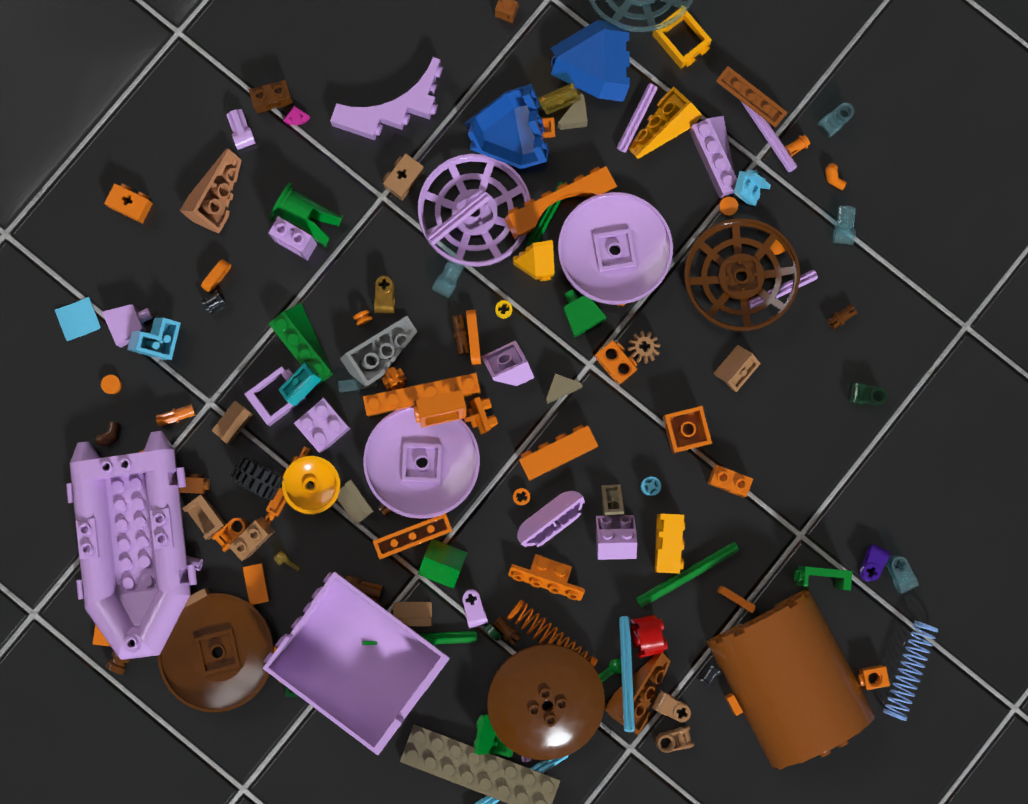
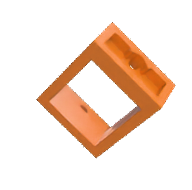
(440, 409)

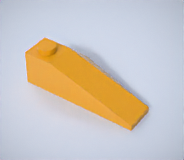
(671, 119)
(537, 260)

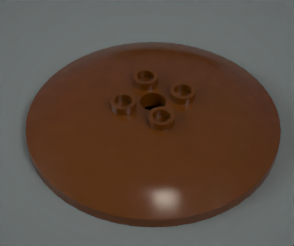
(189, 660)
(539, 676)

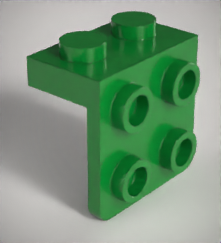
(487, 740)

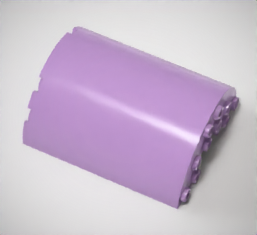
(355, 684)

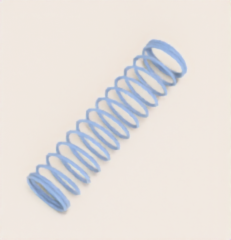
(903, 716)

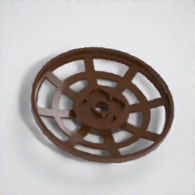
(742, 263)

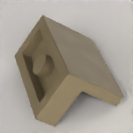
(354, 502)

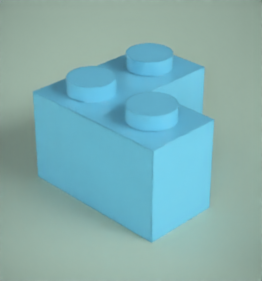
(159, 342)

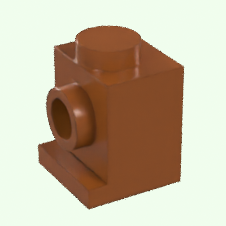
(506, 10)
(195, 484)

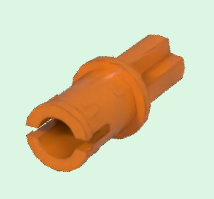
(175, 415)

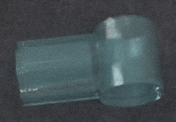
(844, 230)
(447, 280)

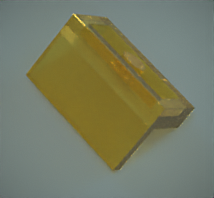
(560, 98)

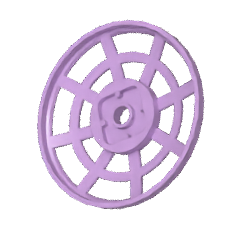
(488, 212)

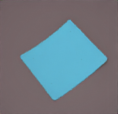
(77, 319)

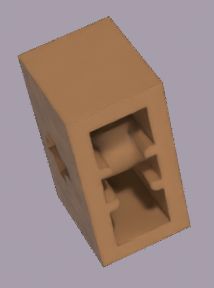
(412, 170)
(252, 538)

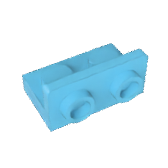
(749, 186)

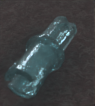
(354, 384)

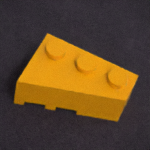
(669, 543)

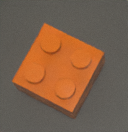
(687, 429)

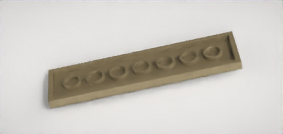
(481, 773)

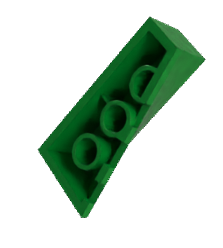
(299, 337)

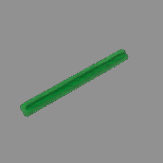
(687, 574)
(443, 637)

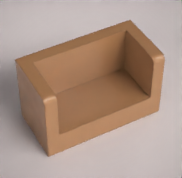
(204, 516)

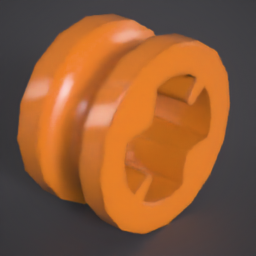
(362, 317)
(523, 502)

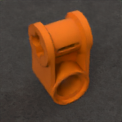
(228, 534)

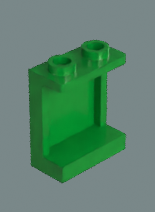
(842, 581)

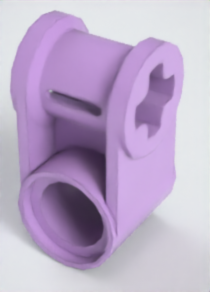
(474, 611)

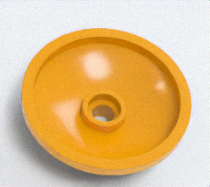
(325, 487)

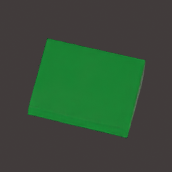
(442, 563)

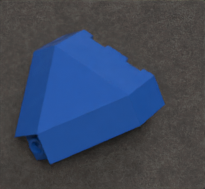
(595, 60)
(510, 129)

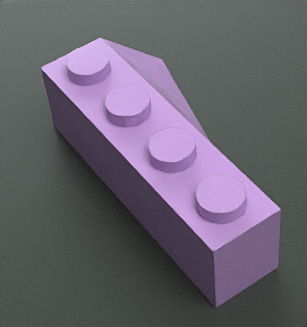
(714, 149)

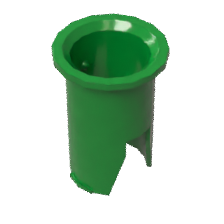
(298, 210)

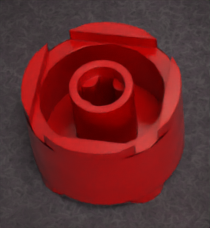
(647, 635)

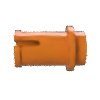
(799, 144)

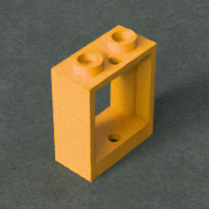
(689, 58)

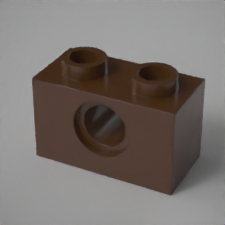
(271, 96)

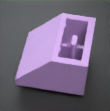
(616, 537)

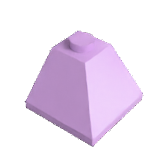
(508, 365)

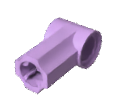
(242, 133)

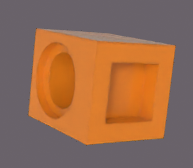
(881, 677)

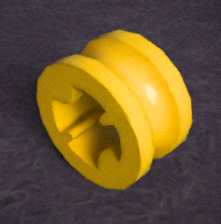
(499, 305)

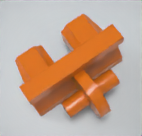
(478, 417)

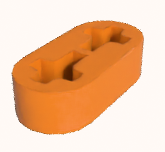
(216, 275)

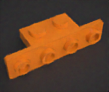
(548, 575)

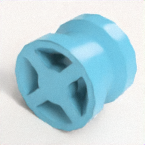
(653, 487)

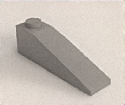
(374, 356)

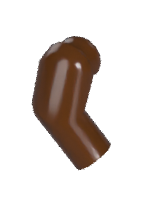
(109, 436)

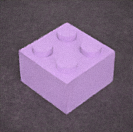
(322, 426)

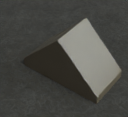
(575, 116)
(561, 387)
(612, 500)

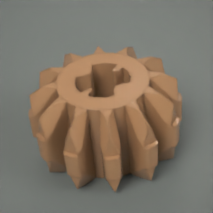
(647, 342)

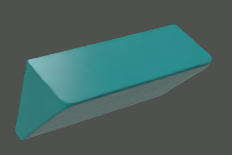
(299, 384)

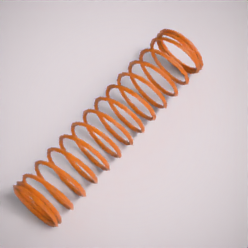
(517, 609)

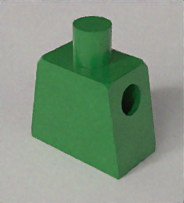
(581, 313)

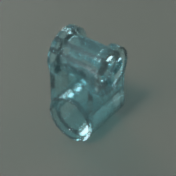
(835, 121)
(903, 576)

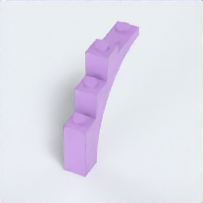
(368, 120)

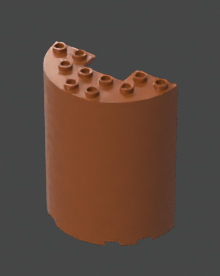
(792, 682)

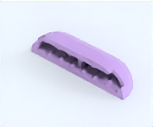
(551, 519)

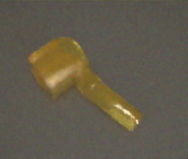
(281, 558)

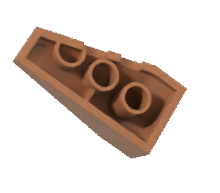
(211, 197)

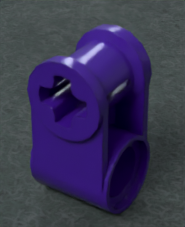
(875, 559)

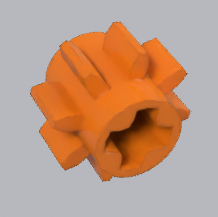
(394, 378)

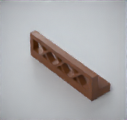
(751, 96)

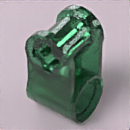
(863, 394)

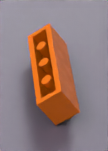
(558, 453)
(412, 536)

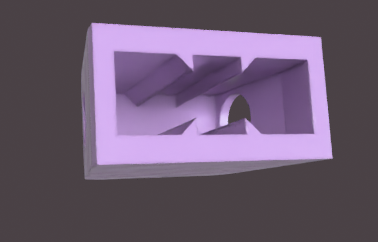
(124, 321)

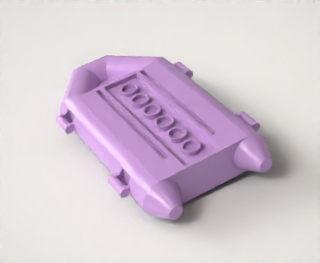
(131, 544)

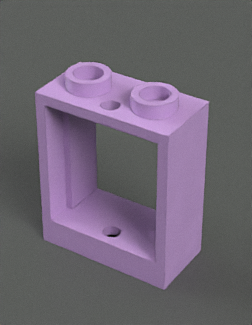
(295, 241)
(258, 405)

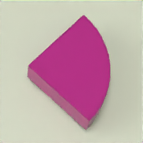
(296, 117)

